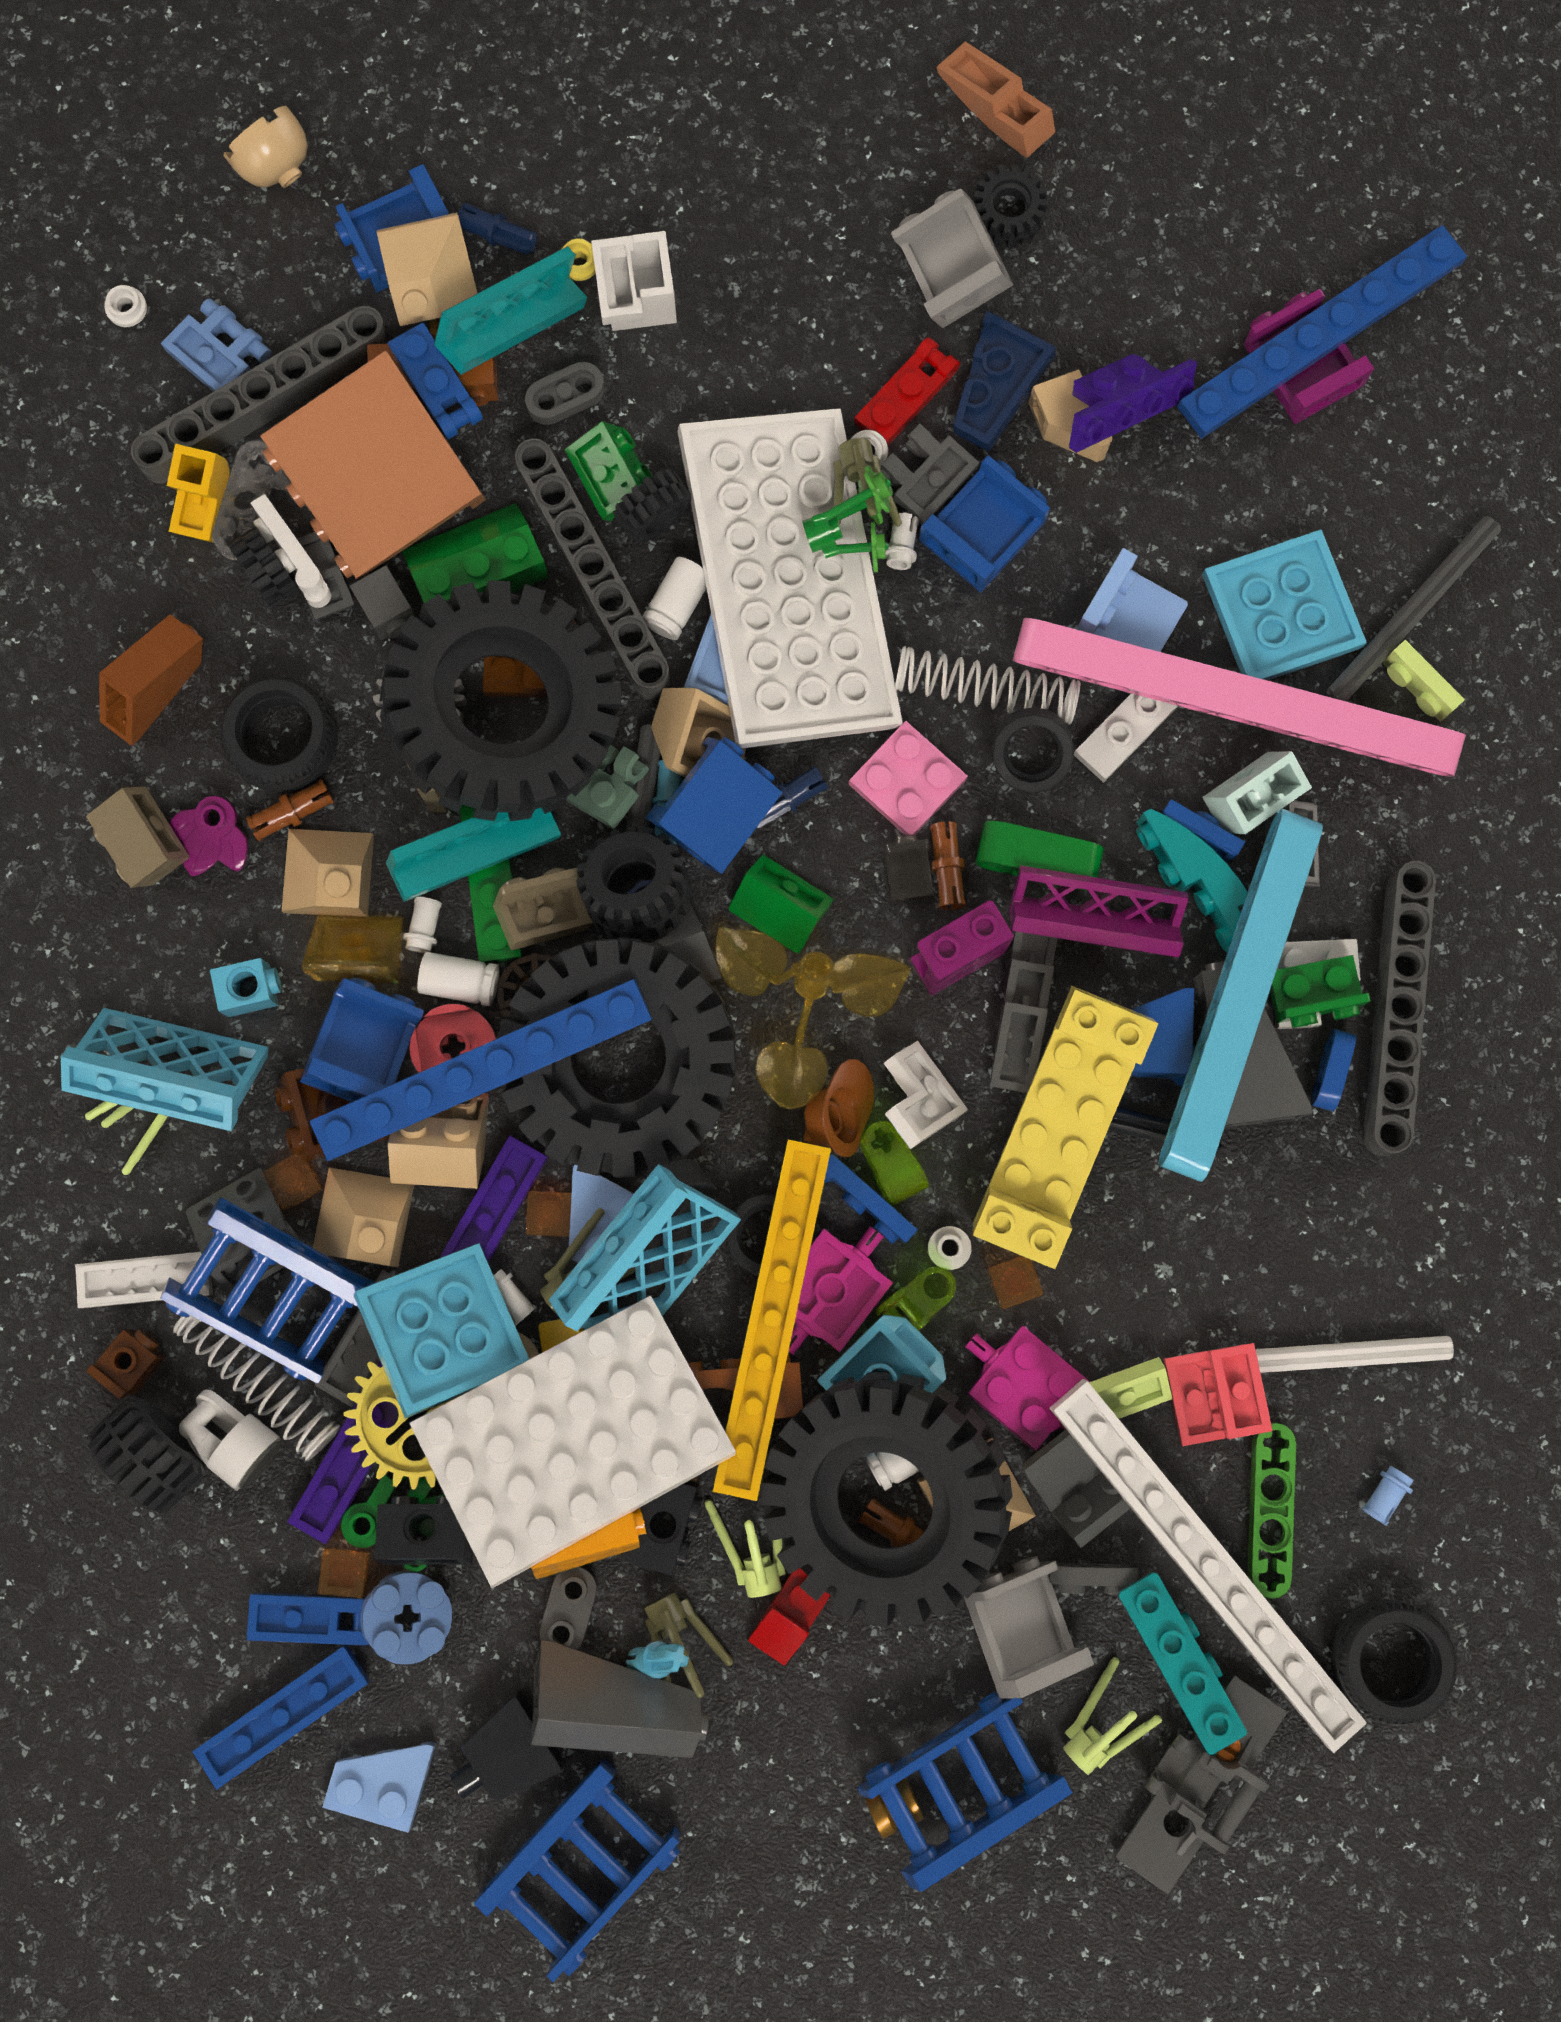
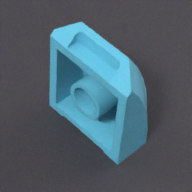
(889, 1347)

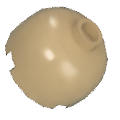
(270, 150)

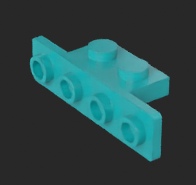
(1182, 1663)

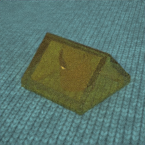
(355, 949)

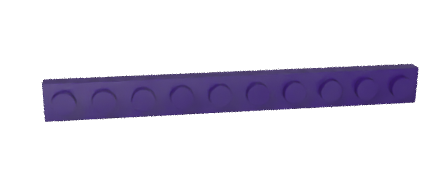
(483, 1223)

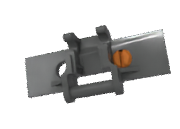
(1187, 1781)

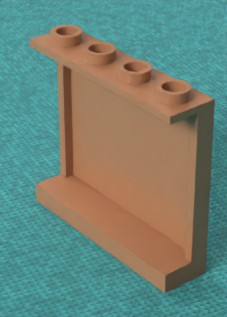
(370, 467)

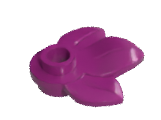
(210, 842)

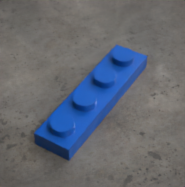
(281, 1716)

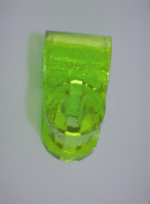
(896, 1171)
(914, 1300)

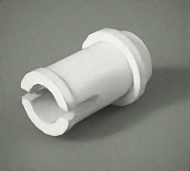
(901, 548)
(423, 925)
(514, 1299)

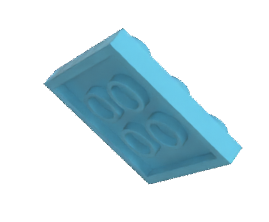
(1284, 607)
(441, 1329)

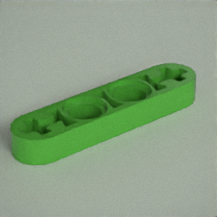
(1280, 1510)

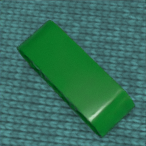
(1008, 846)

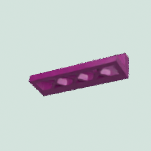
(1096, 925)

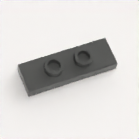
(351, 1359)

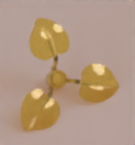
(867, 987)

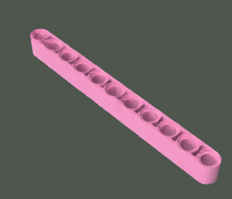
(1238, 697)

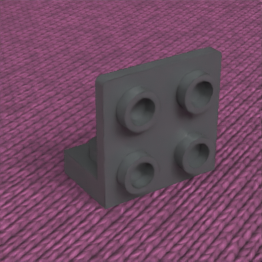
(255, 1197)
(1074, 1488)

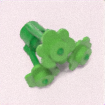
(824, 529)

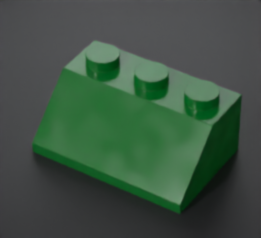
(478, 552)

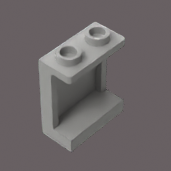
(952, 257)
(1024, 1630)

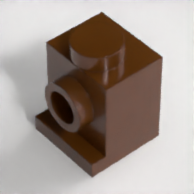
(144, 1362)

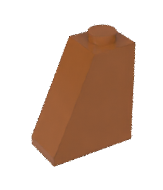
(148, 677)

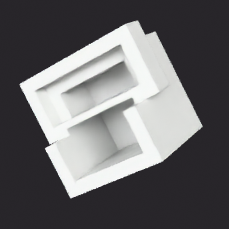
(634, 281)

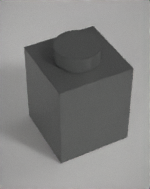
(382, 602)

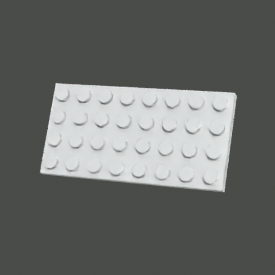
(791, 628)

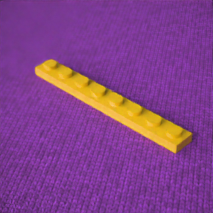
(772, 1318)

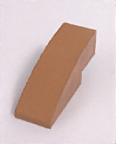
(998, 99)

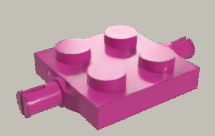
(838, 1290)
(1022, 1384)

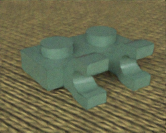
(612, 796)

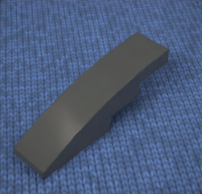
(1023, 1011)

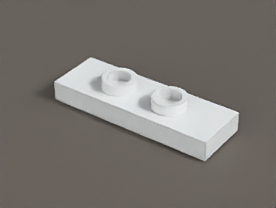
(1122, 734)
(133, 1279)

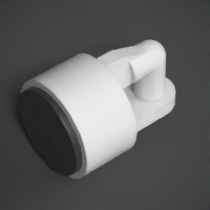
(244, 1449)

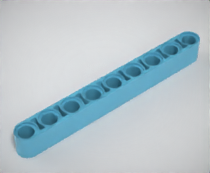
(1240, 995)

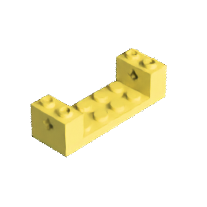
(1062, 1126)

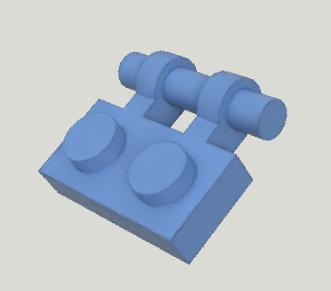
(207, 357)

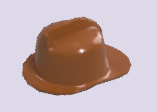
(841, 1110)

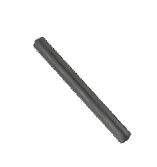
(1414, 609)

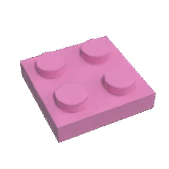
(908, 779)

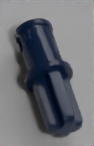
(496, 229)
(795, 793)

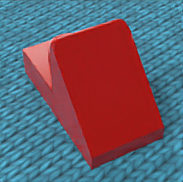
(787, 1619)

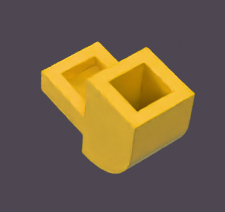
(200, 487)

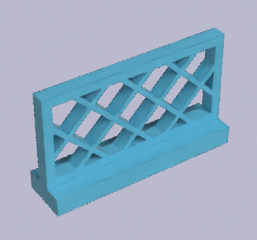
(160, 1086)
(624, 1244)

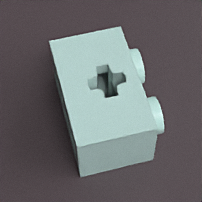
(1257, 792)

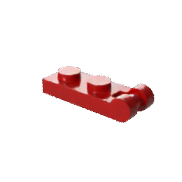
(907, 392)

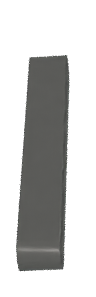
(270, 375)
(589, 550)
(1386, 1024)

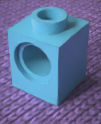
(227, 985)

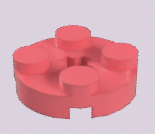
(442, 1023)

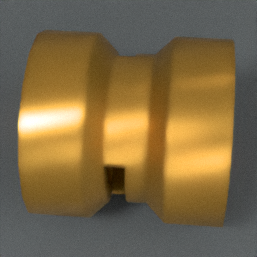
(881, 1815)

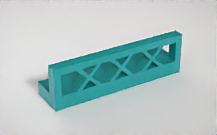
(509, 312)
(466, 850)

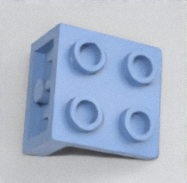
(1132, 608)

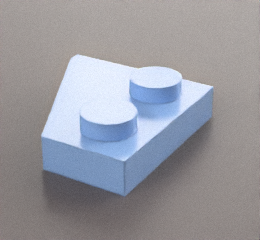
(588, 1195)
(381, 1785)

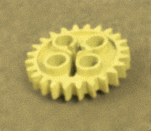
(373, 1438)

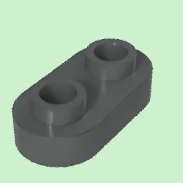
(563, 392)
(1075, 1576)
(569, 1611)

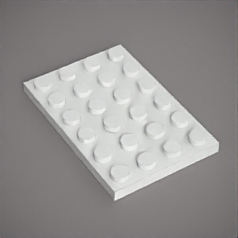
(571, 1440)

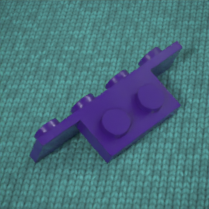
(1125, 396)

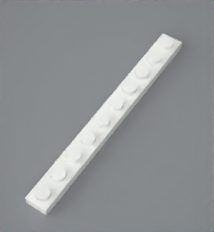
(1208, 1565)

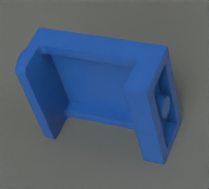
(406, 205)
(985, 523)
(717, 805)
(360, 1041)

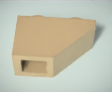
(1055, 410)

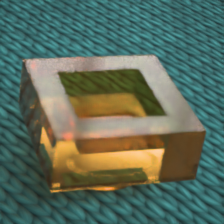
(292, 1181)
(548, 1214)
(1015, 1281)
(344, 1572)

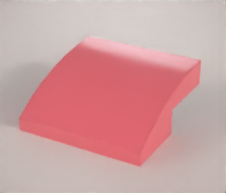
(1217, 1394)

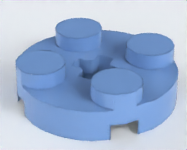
(387, 1600)

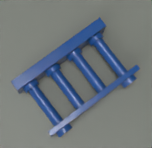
(269, 1246)
(1003, 1814)
(536, 1859)

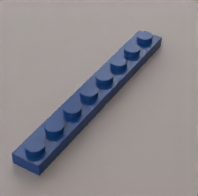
(1321, 331)
(481, 1069)

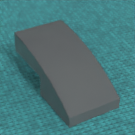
(322, 557)

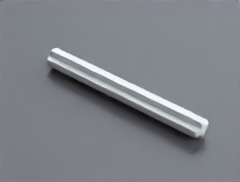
(1355, 1354)

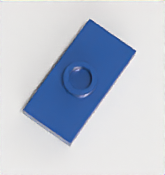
(1207, 829)

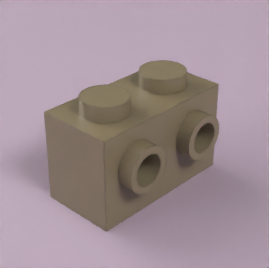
(137, 837)

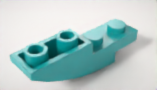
(1192, 863)

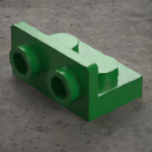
(607, 466)
(1317, 989)

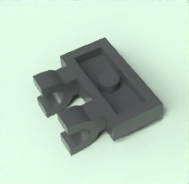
(935, 480)

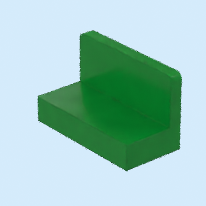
(779, 903)

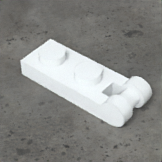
(291, 553)

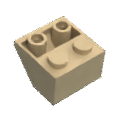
(442, 1148)

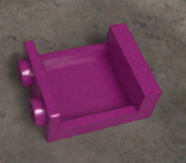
(1323, 381)
(961, 947)

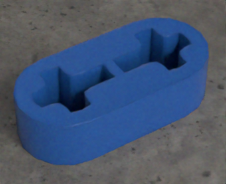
(1333, 1070)

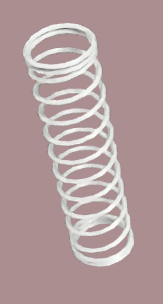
(1065, 710)
(184, 1326)

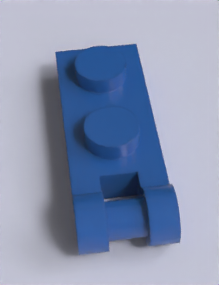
(434, 380)
(863, 1198)
(303, 1619)

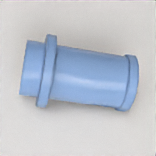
(1388, 1495)

